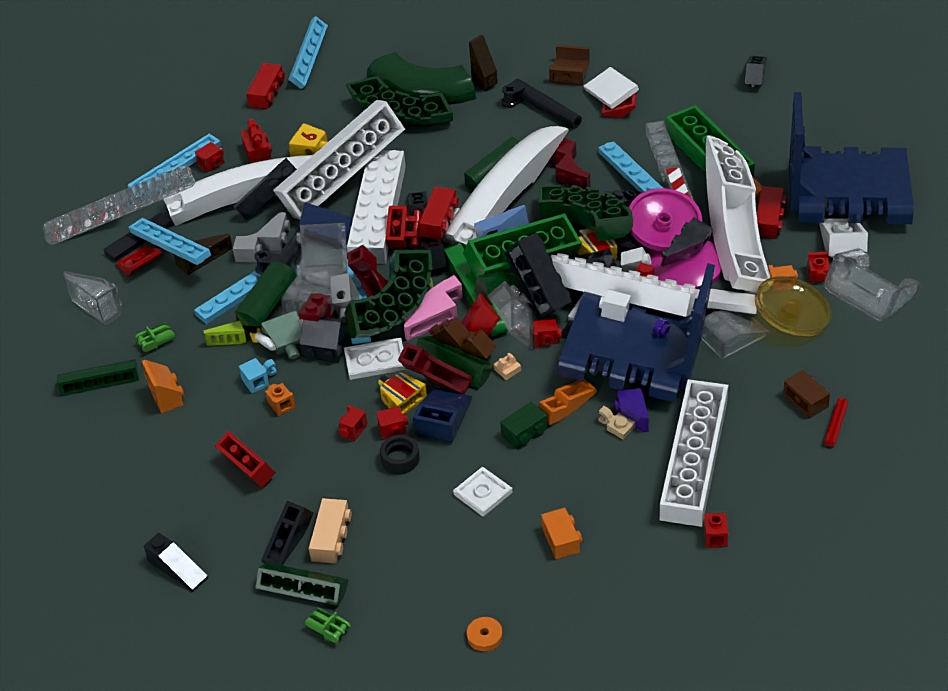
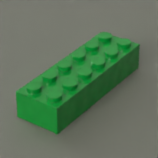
(689, 131)
(487, 252)

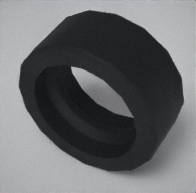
(399, 442)

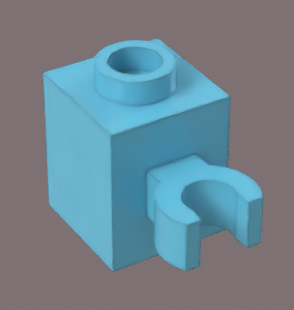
(255, 375)

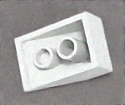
(842, 236)

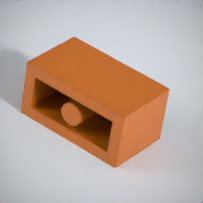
(560, 533)

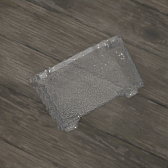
(322, 252)
(857, 285)

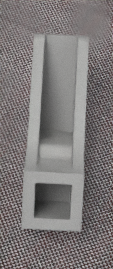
(270, 237)

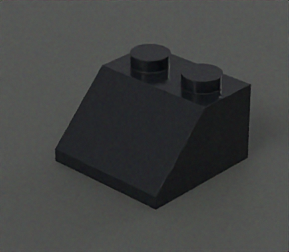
(323, 339)

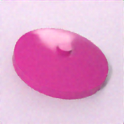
(660, 216)
(689, 269)

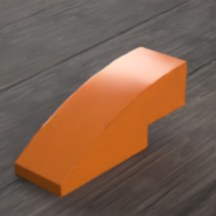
(566, 400)

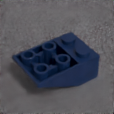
(441, 414)

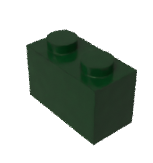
(524, 425)

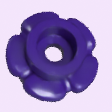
(661, 327)

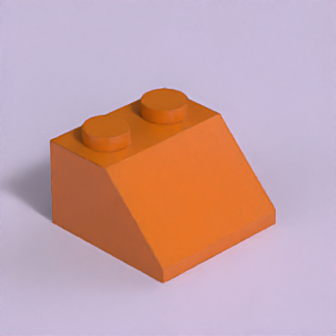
(163, 386)

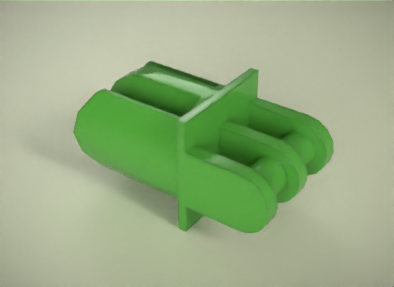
(155, 337)
(327, 624)

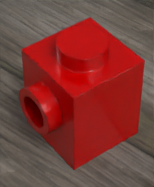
(209, 157)
(391, 422)
(715, 530)

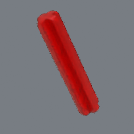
(836, 422)

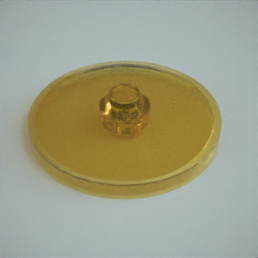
(793, 306)

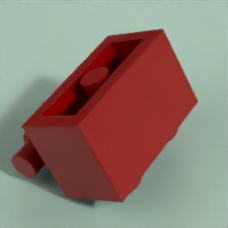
(255, 143)
(398, 227)

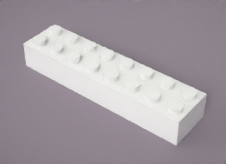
(340, 158)
(378, 191)
(644, 291)
(694, 453)

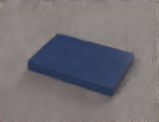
(317, 215)

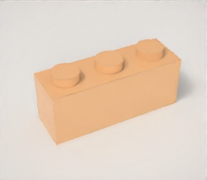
(329, 531)

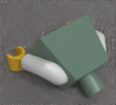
(281, 334)

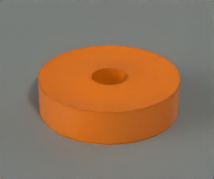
(484, 642)

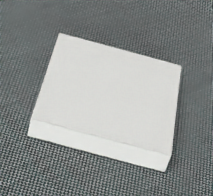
(482, 491)

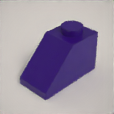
(632, 405)

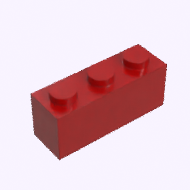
(265, 86)
(770, 211)
(438, 213)
(245, 459)

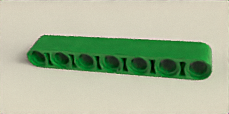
(461, 270)

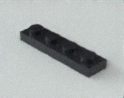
(264, 189)

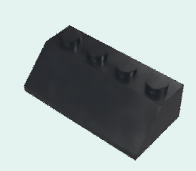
(537, 276)

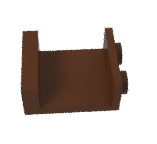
(570, 65)

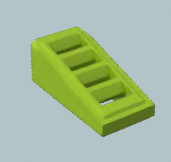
(232, 334)

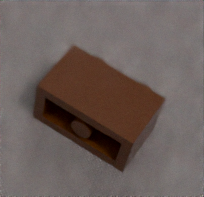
(806, 393)

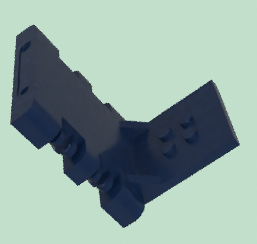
(846, 180)
(632, 347)

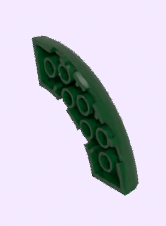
(419, 80)
(409, 110)
(589, 208)
(397, 300)

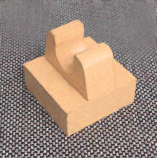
(507, 366)

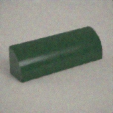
(477, 172)
(488, 282)
(265, 294)
(457, 358)
(98, 377)
(301, 583)

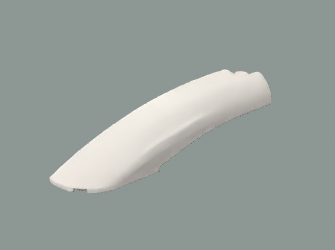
(505, 182)
(222, 189)
(734, 217)

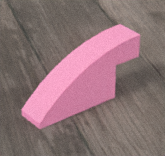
(434, 308)

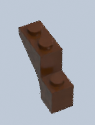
(457, 335)

